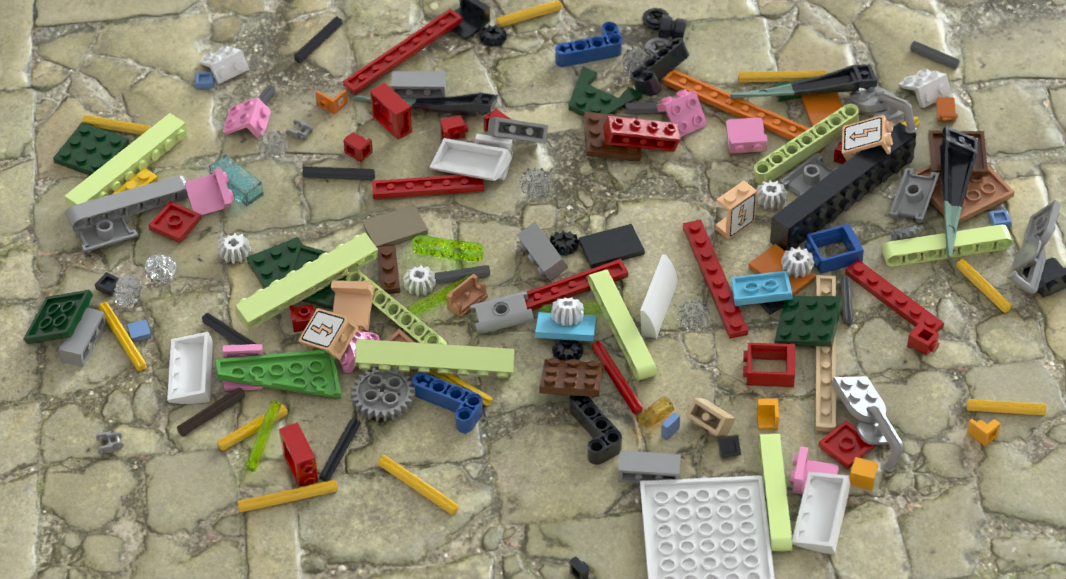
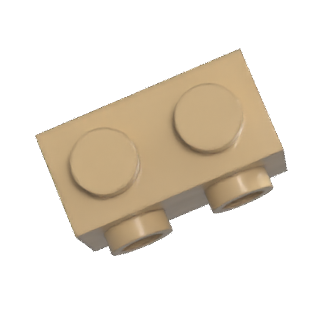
(710, 417)

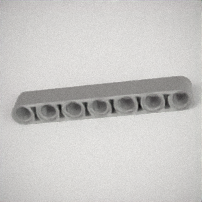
(127, 202)

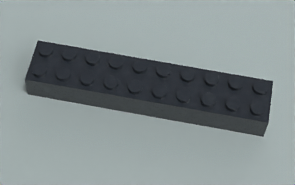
(841, 190)

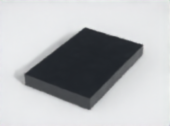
(611, 245)

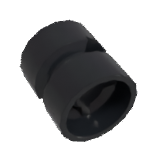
(671, 28)

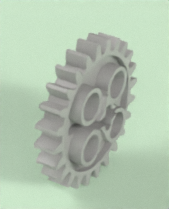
(383, 394)

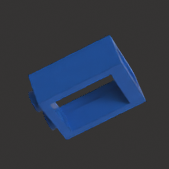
(830, 236)

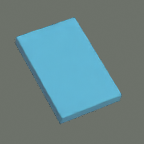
(761, 288)
(548, 329)

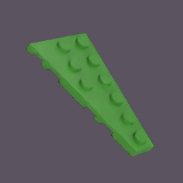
(296, 371)

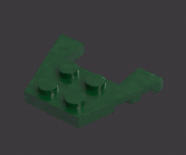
(591, 99)

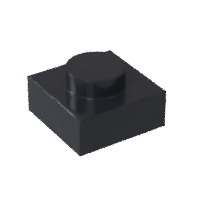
(107, 284)
(771, 307)
(729, 446)
(579, 569)

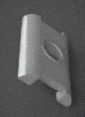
(806, 175)
(909, 204)
(105, 234)
(502, 312)

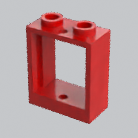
(391, 111)
(770, 352)
(298, 455)

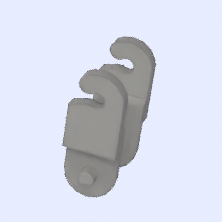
(298, 134)
(109, 437)

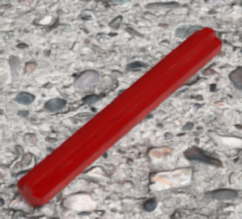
(617, 377)

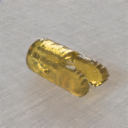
(655, 412)

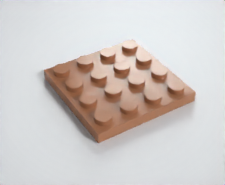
(980, 194)

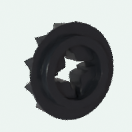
(657, 13)
(498, 39)
(571, 245)
(575, 353)

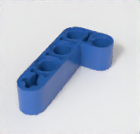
(590, 49)
(465, 403)

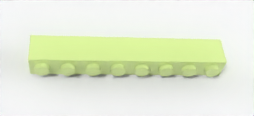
(129, 161)
(305, 281)
(434, 357)

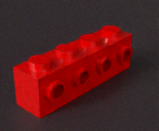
(641, 133)

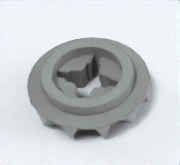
(655, 43)
(906, 232)

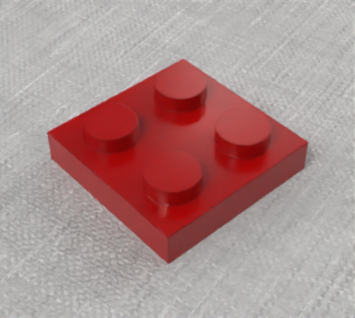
(174, 222)
(845, 444)

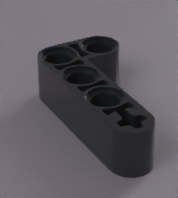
(648, 75)
(606, 437)

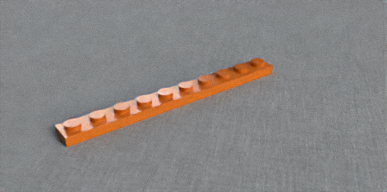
(734, 106)

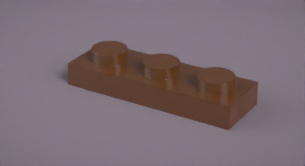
(388, 269)

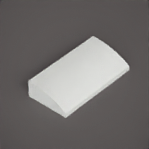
(471, 159)
(658, 298)
(190, 369)
(821, 512)

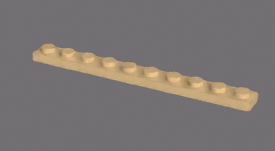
(825, 368)

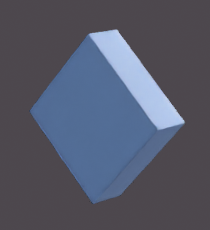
(204, 80)
(1000, 217)
(139, 331)
(670, 426)

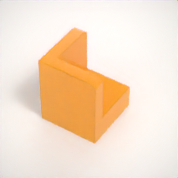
(768, 414)
(983, 432)
(863, 473)

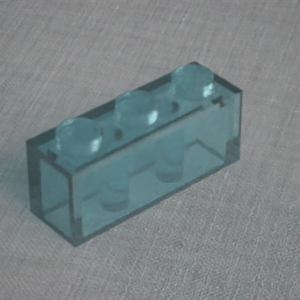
(242, 183)

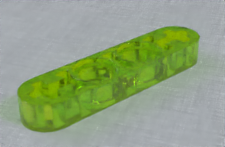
(447, 251)

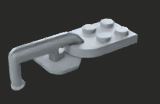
(883, 103)
(1033, 251)
(867, 406)

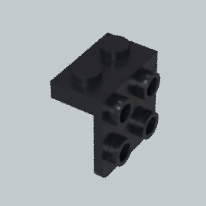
(474, 17)
(1052, 278)

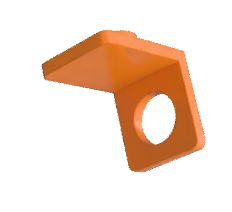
(331, 104)
(946, 109)

